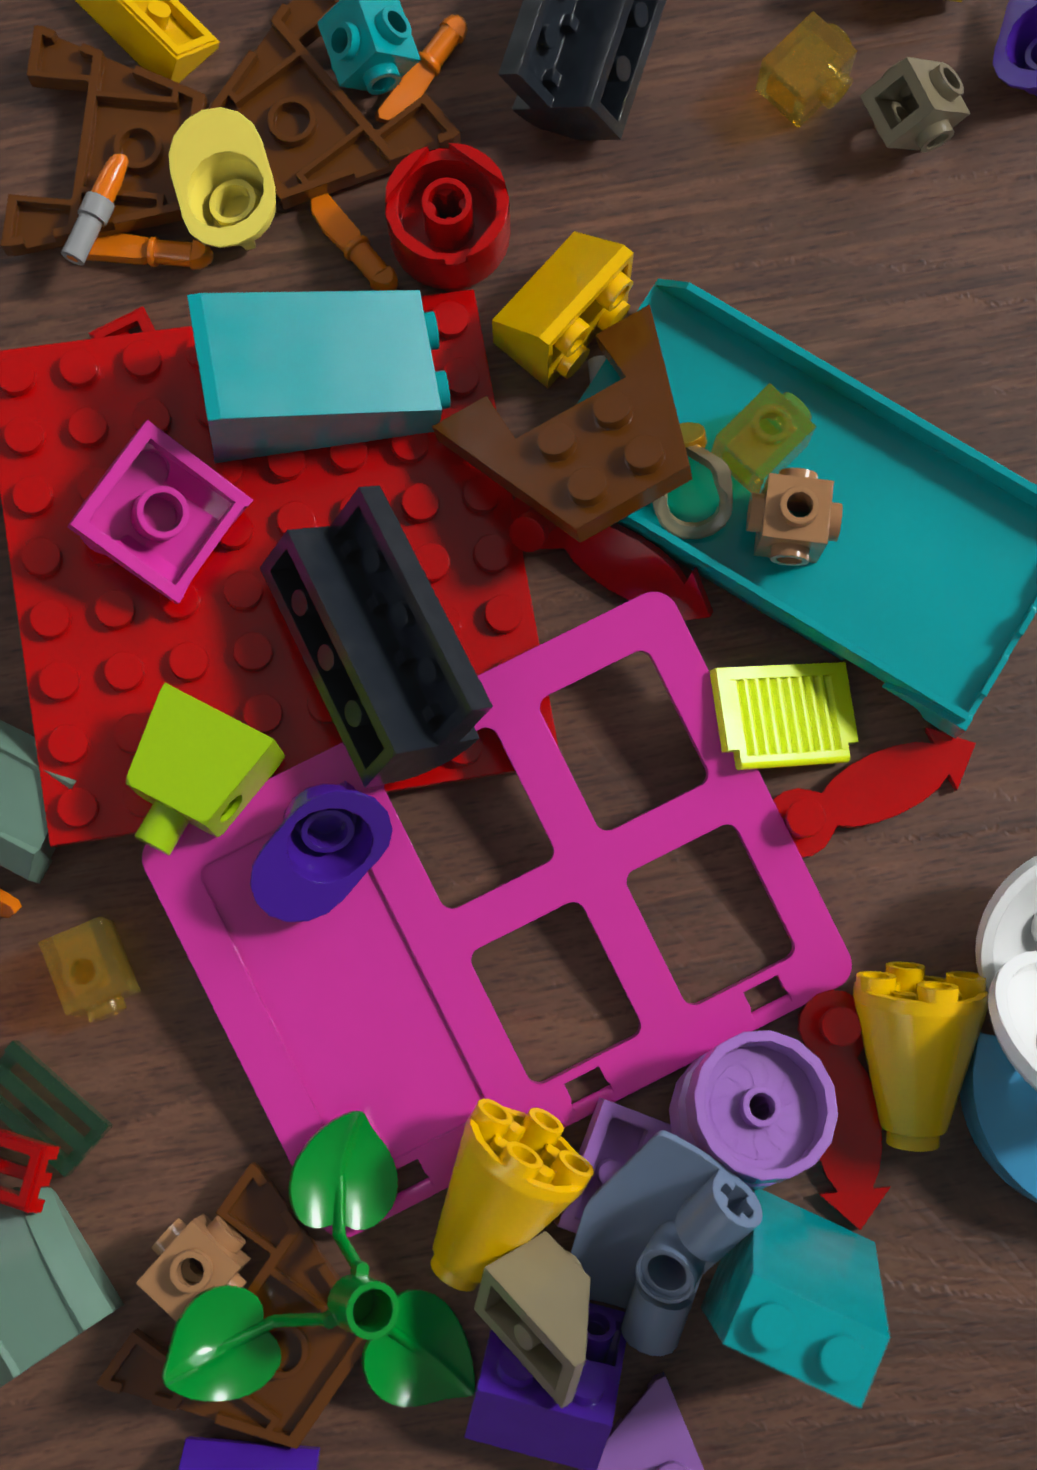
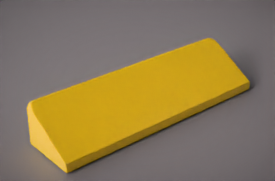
(155, 34)

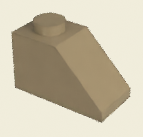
(540, 1311)

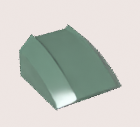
(23, 821)
(47, 1284)

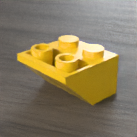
(565, 306)

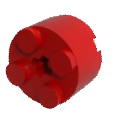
(421, 220)

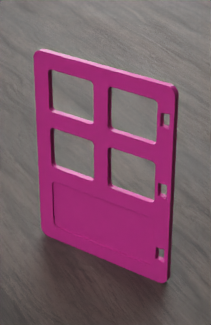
(382, 991)

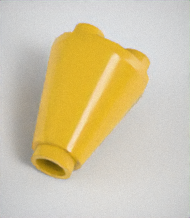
(918, 1046)
(503, 1189)

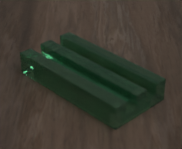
(15, 1120)

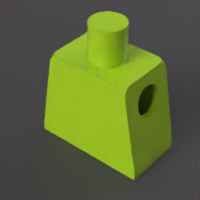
(196, 768)

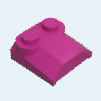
(158, 511)

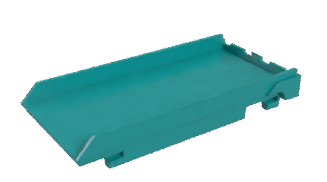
(932, 534)

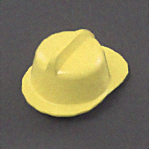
(222, 179)

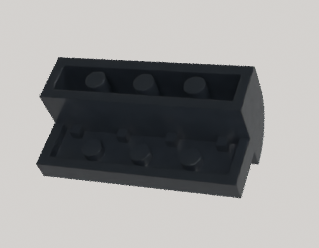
(579, 63)
(376, 641)

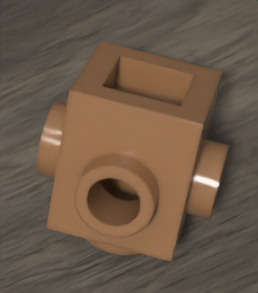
(791, 538)
(175, 1277)

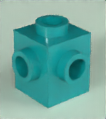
(369, 44)

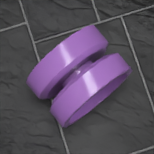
(788, 1100)

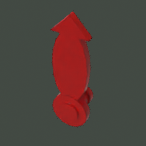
(615, 559)
(873, 789)
(853, 1159)

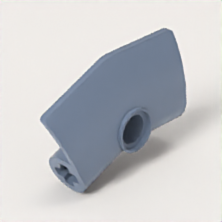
(658, 1232)

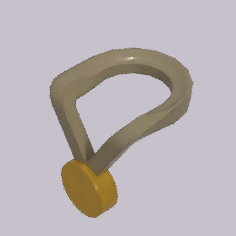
(695, 443)

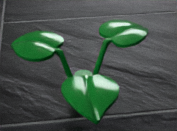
(412, 1338)

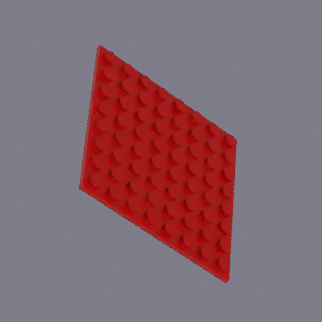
(109, 642)

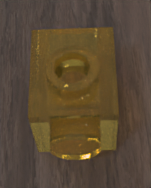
(807, 69)
(764, 437)
(90, 969)

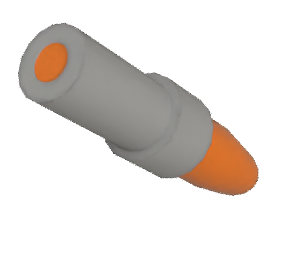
(95, 210)

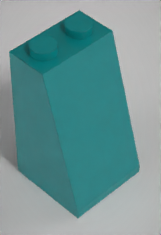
(315, 369)
(803, 1300)

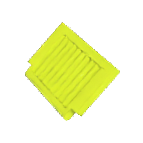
(784, 714)

